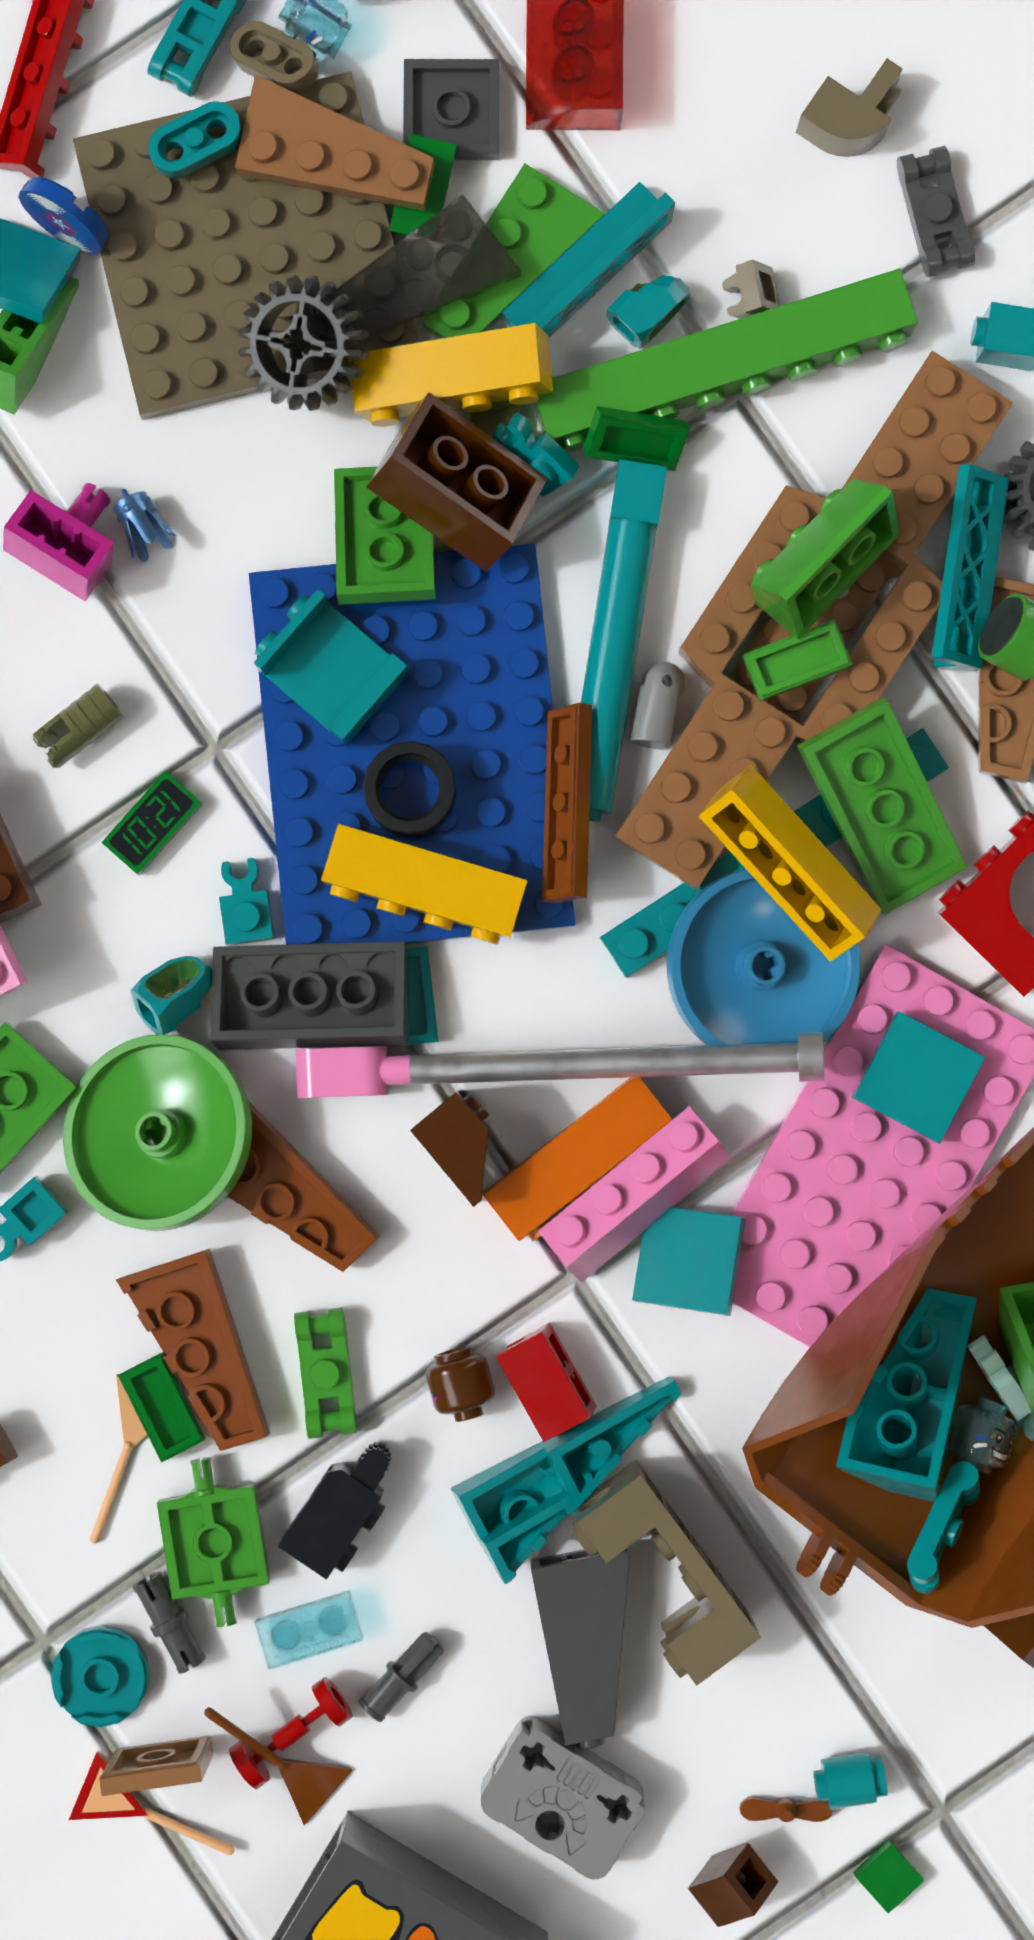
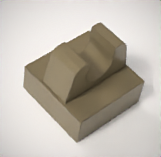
(756, 286)

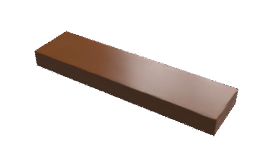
(567, 803)

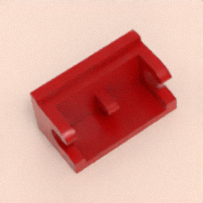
(546, 1382)

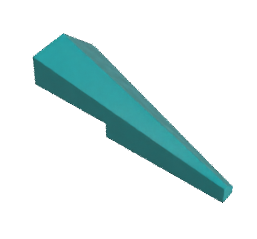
(530, 1493)

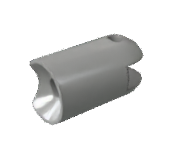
(657, 706)

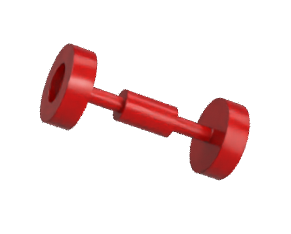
(331, 1703)

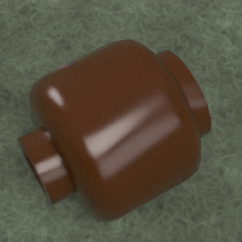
(460, 1383)

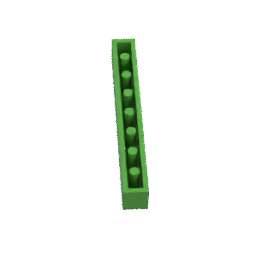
(734, 357)

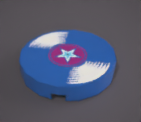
(54, 210)

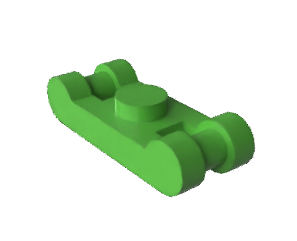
(325, 1372)

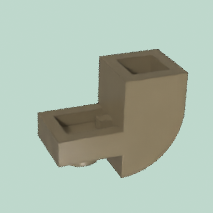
(847, 123)

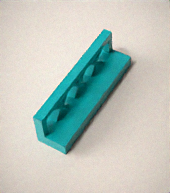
(592, 261)
(969, 567)

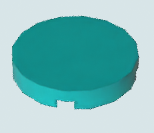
(100, 1675)

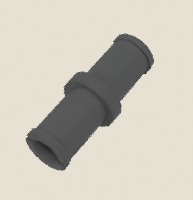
(169, 1622)

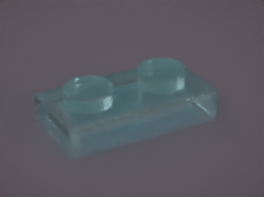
(308, 1629)

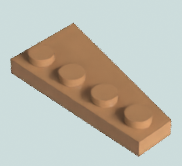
(321, 150)
(1005, 709)

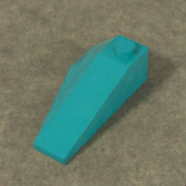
(910, 1407)

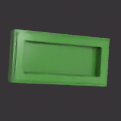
(797, 662)

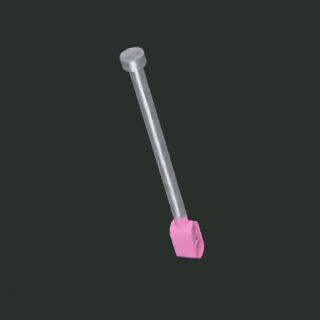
(370, 1070)

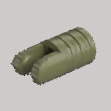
(78, 725)

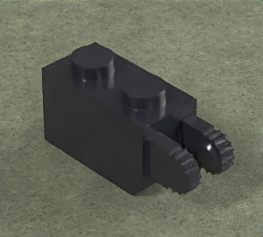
(337, 1511)

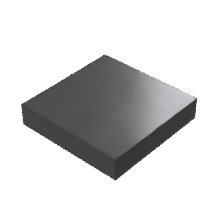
(454, 104)

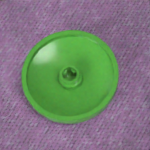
(157, 1132)

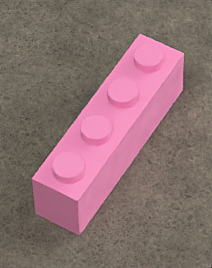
(634, 1194)

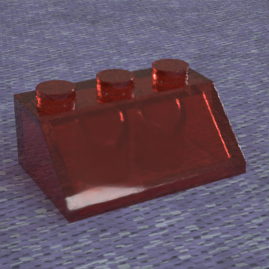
(574, 64)

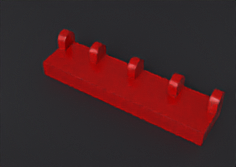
(37, 81)

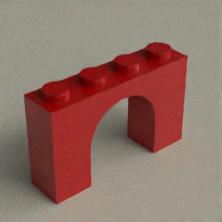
(984, 911)

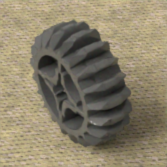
(305, 324)

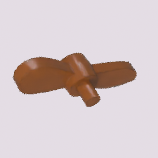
(785, 1809)

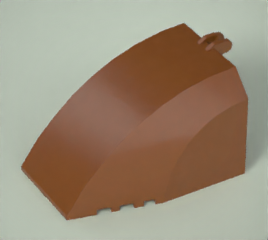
(796, 1443)

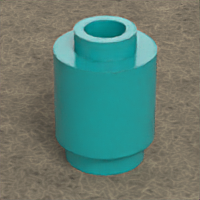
(850, 1780)

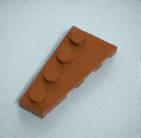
(298, 1200)
(196, 1331)

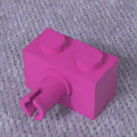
(62, 542)

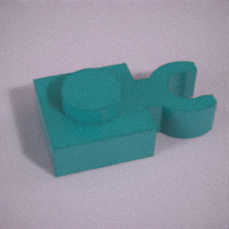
(540, 453)
(246, 912)
(29, 1215)

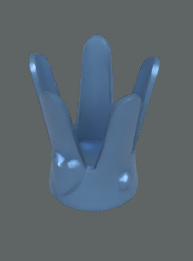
(141, 523)

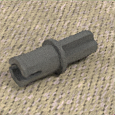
(402, 1676)

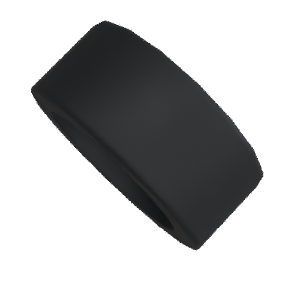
(406, 752)

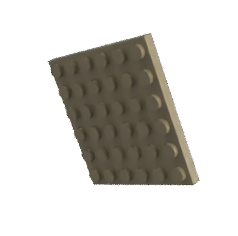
(203, 245)

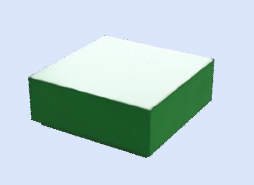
(888, 1876)

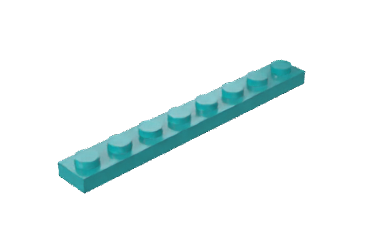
(649, 931)

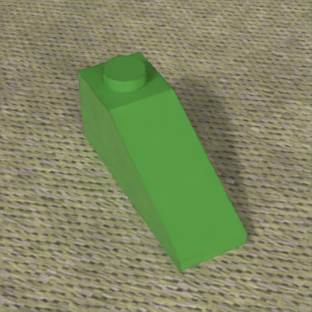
(26, 347)

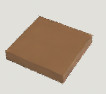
(157, 1765)

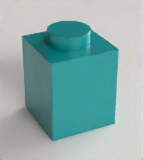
(1005, 336)

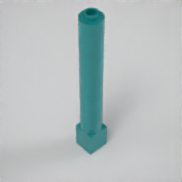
(619, 621)

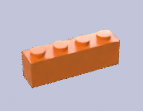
(576, 1158)

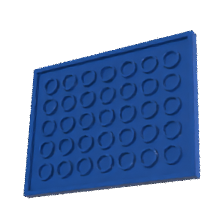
(470, 693)

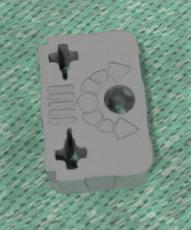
(566, 1782)

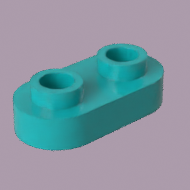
(192, 136)

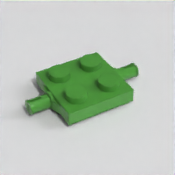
(213, 1541)

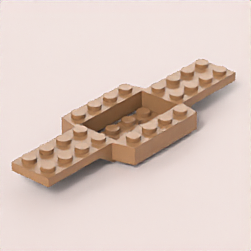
(916, 455)

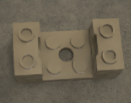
(708, 1627)

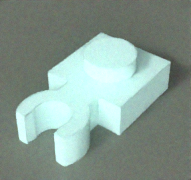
(1002, 1378)

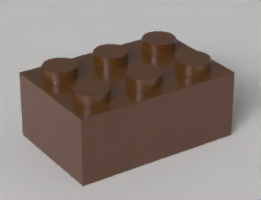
(457, 482)

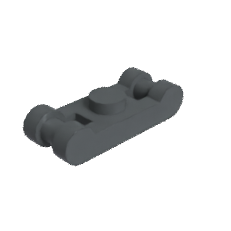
(935, 211)

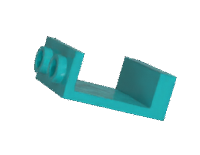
(329, 666)

